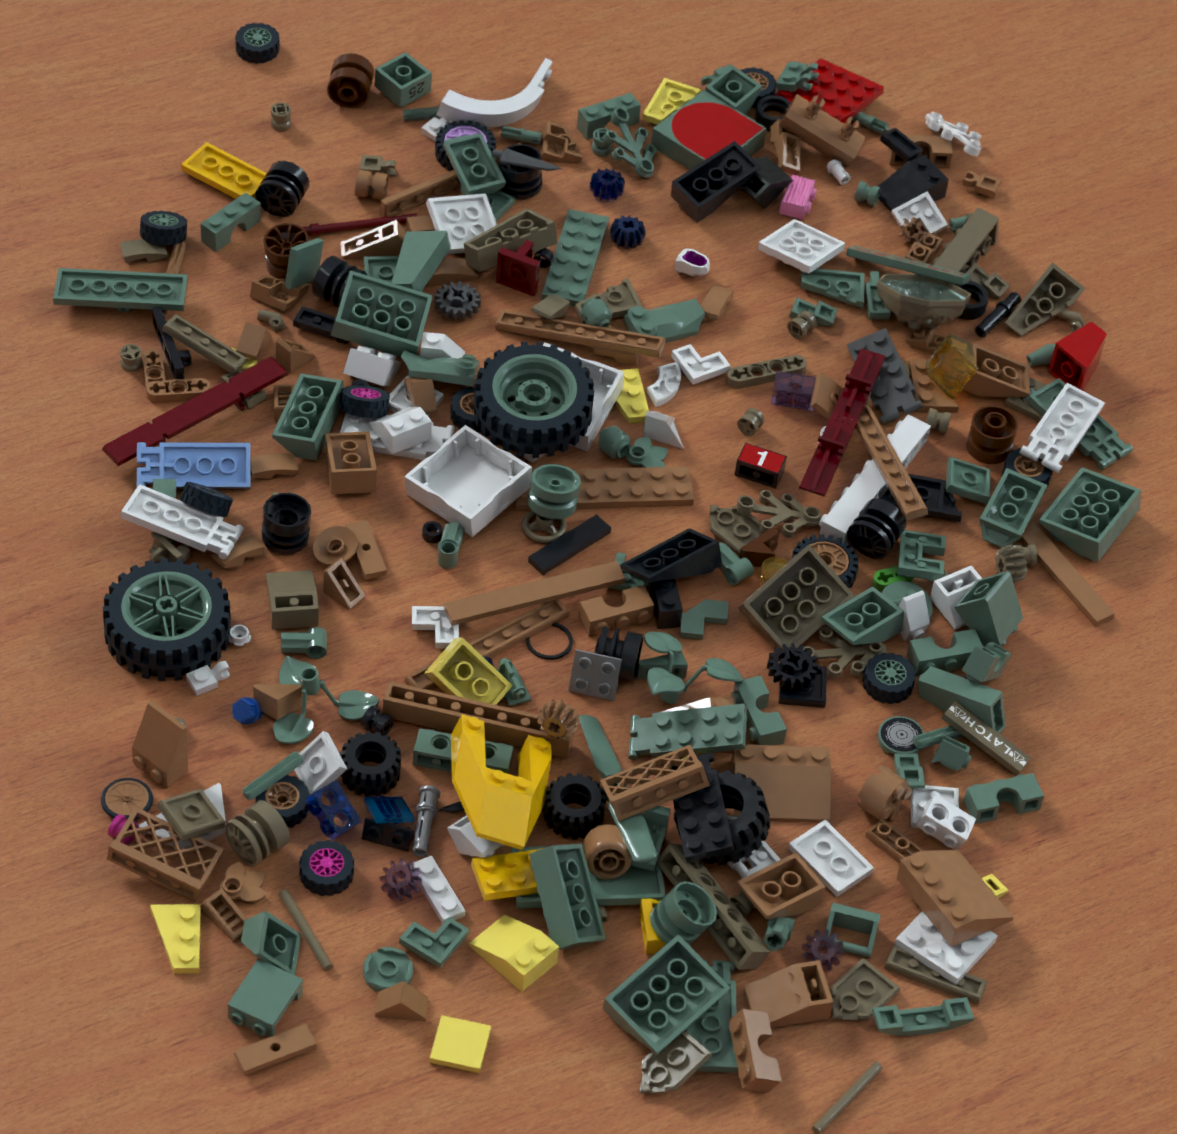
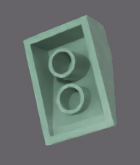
(866, 618)

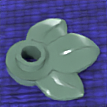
(646, 454)

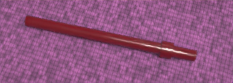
(315, 229)

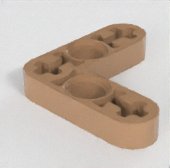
(161, 385)

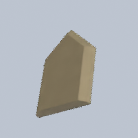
(733, 527)
(861, 991)
(672, 1065)

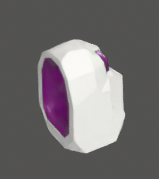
(692, 263)

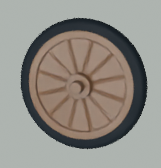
(124, 795)

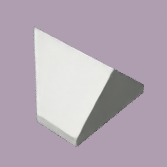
(662, 429)

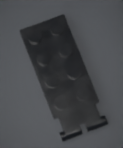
(704, 818)

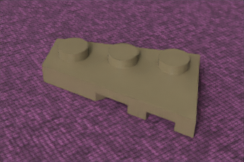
(617, 298)

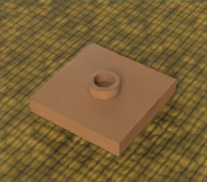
(825, 395)

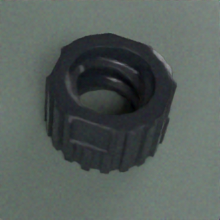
(546, 253)
(432, 526)

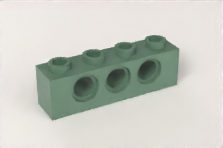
(434, 752)

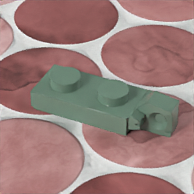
(874, 304)

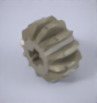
(1013, 560)

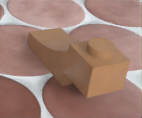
(787, 148)

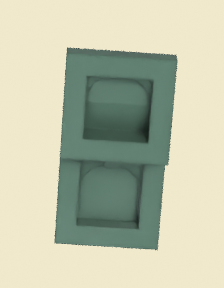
(823, 312)
(908, 768)

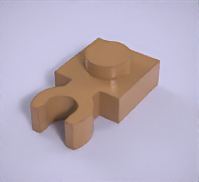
(984, 185)

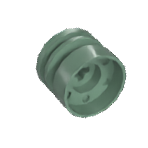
(683, 911)

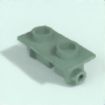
(518, 692)

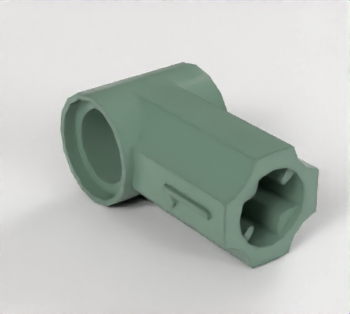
(450, 545)
(734, 568)
(310, 642)
(778, 932)

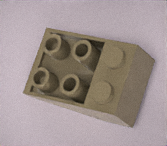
(292, 599)

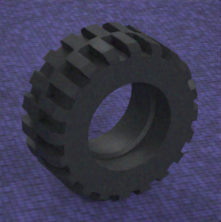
(752, 823)

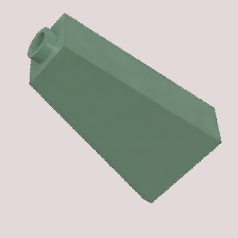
(420, 258)
(945, 688)

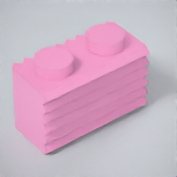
(798, 197)

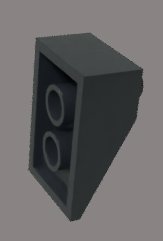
(911, 181)

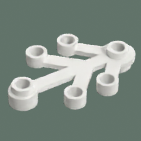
(959, 131)

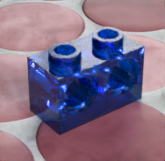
(339, 807)

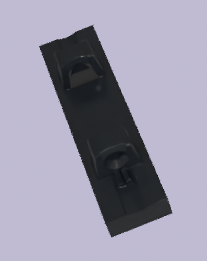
(176, 359)

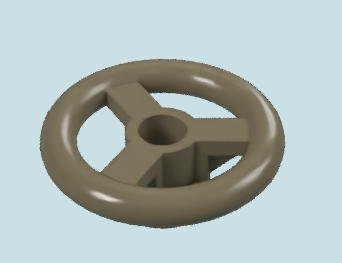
(542, 524)

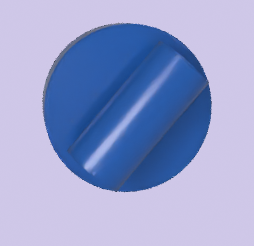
(247, 710)

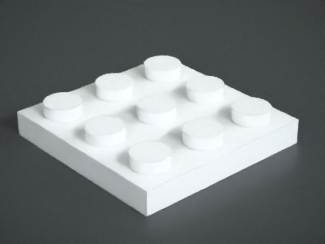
(461, 218)
(801, 246)
(932, 949)

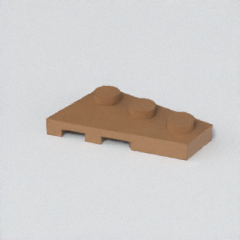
(927, 391)

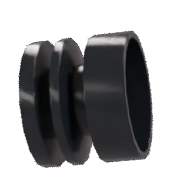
(522, 181)
(282, 188)
(332, 279)
(286, 523)
(876, 528)
(627, 650)

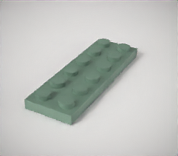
(576, 256)
(120, 289)

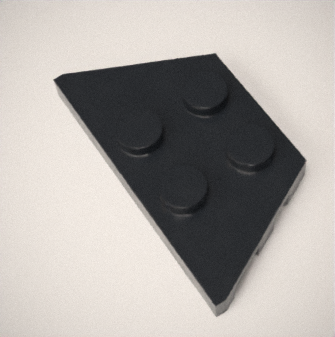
(934, 495)

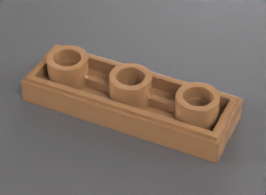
(367, 551)
(891, 841)
(286, 1044)

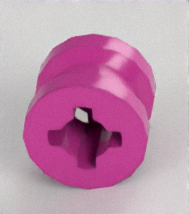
(116, 826)

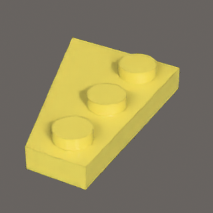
(668, 99)
(632, 398)
(180, 935)

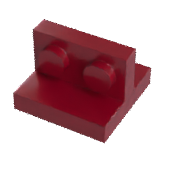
(518, 269)

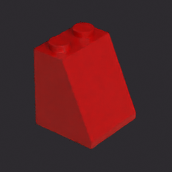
(1078, 355)

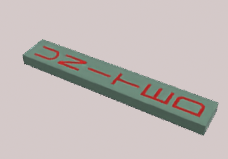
(908, 265)

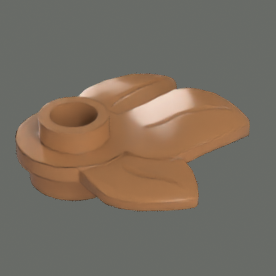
(245, 883)

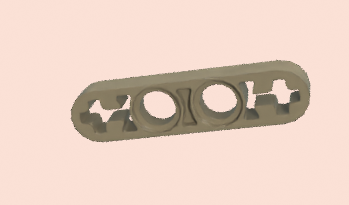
(742, 375)

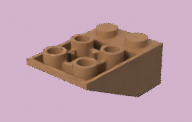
(792, 995)

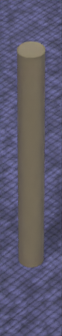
(306, 930)
(847, 1097)

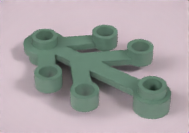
(642, 166)

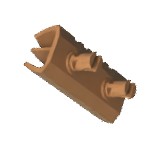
(821, 130)

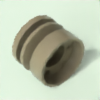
(257, 833)

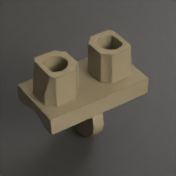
(164, 548)

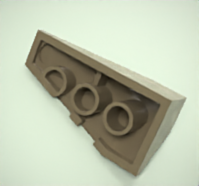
(1046, 299)

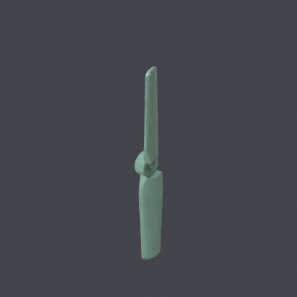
(634, 828)

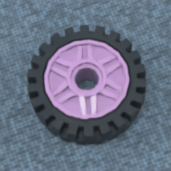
(457, 130)

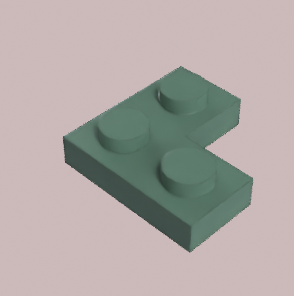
(434, 947)

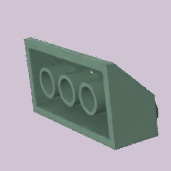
(309, 415)
(567, 896)

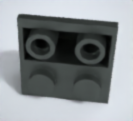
(766, 183)

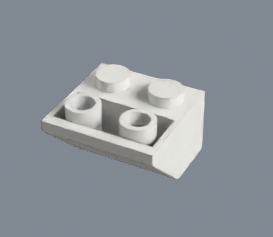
(372, 367)
(950, 590)
(468, 843)

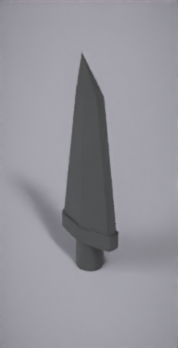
(514, 158)

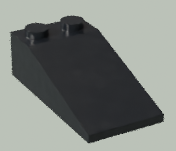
(713, 181)
(678, 557)

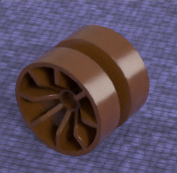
(350, 80)
(277, 246)
(992, 434)

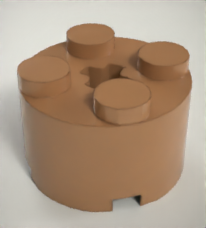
(884, 794)

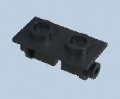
(387, 834)

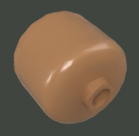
(606, 852)

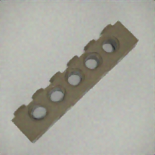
(730, 927)

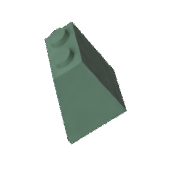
(991, 608)

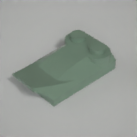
(474, 165)
(666, 321)
(450, 370)
(1010, 508)

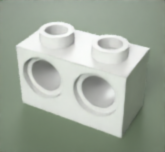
(945, 822)

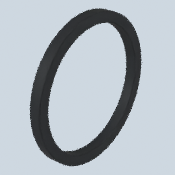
(552, 657)

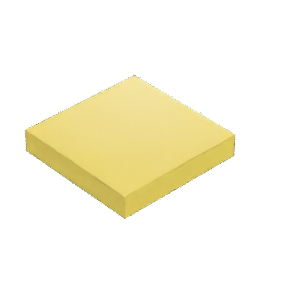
(460, 1044)

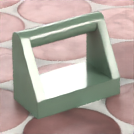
(854, 920)

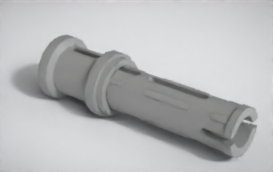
(426, 812)

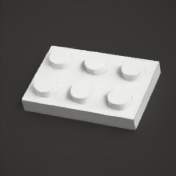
(831, 858)

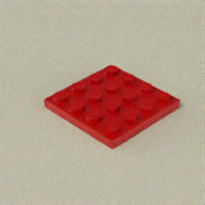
(841, 89)

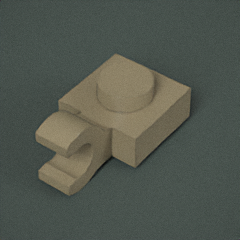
(376, 164)

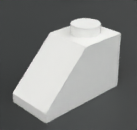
(438, 346)
(915, 616)

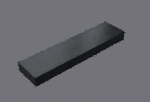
(569, 544)

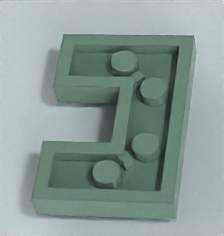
(910, 555)

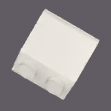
(403, 429)

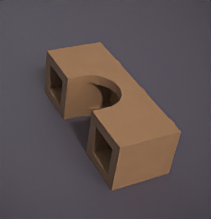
(934, 148)
(634, 609)
(755, 1069)

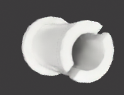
(835, 167)

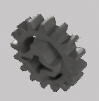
(457, 300)

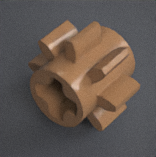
(909, 235)

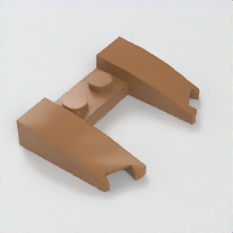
(450, 268)

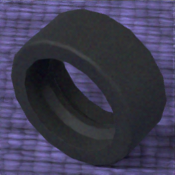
(768, 104)
(980, 294)

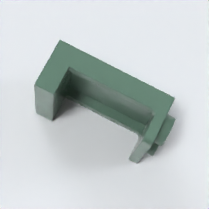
(264, 998)

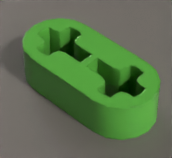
(888, 576)

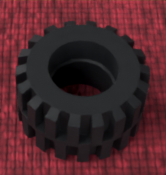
(371, 749)
(578, 791)

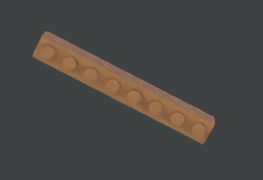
(444, 710)

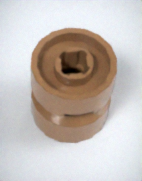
(372, 185)

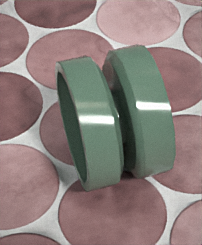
(554, 491)

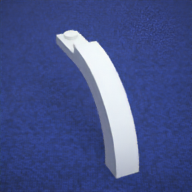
(498, 112)

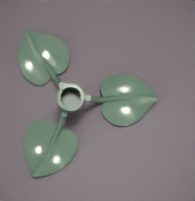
(671, 686)
(296, 728)

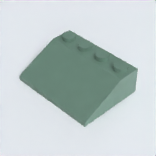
(381, 315)
(1091, 513)
(665, 995)

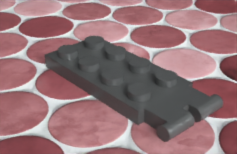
(893, 387)

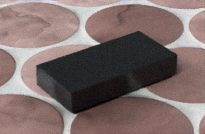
(901, 145)

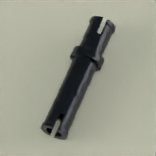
(1002, 310)

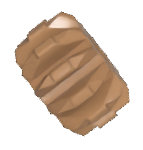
(558, 719)

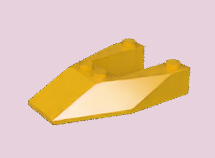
(495, 802)

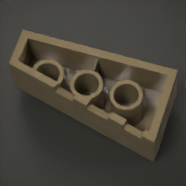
(969, 242)
(483, 249)

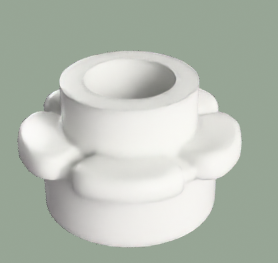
(239, 635)

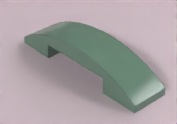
(923, 1020)

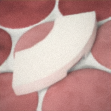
(667, 384)

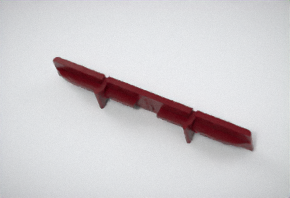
(196, 410)
(842, 422)

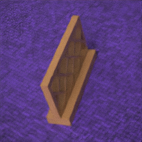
(654, 792)
(152, 868)

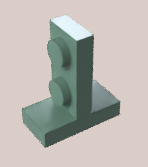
(657, 822)

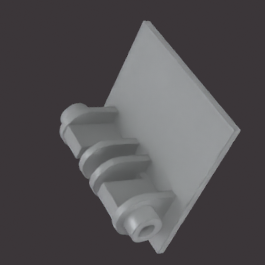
(595, 675)

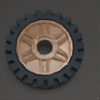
(836, 555)

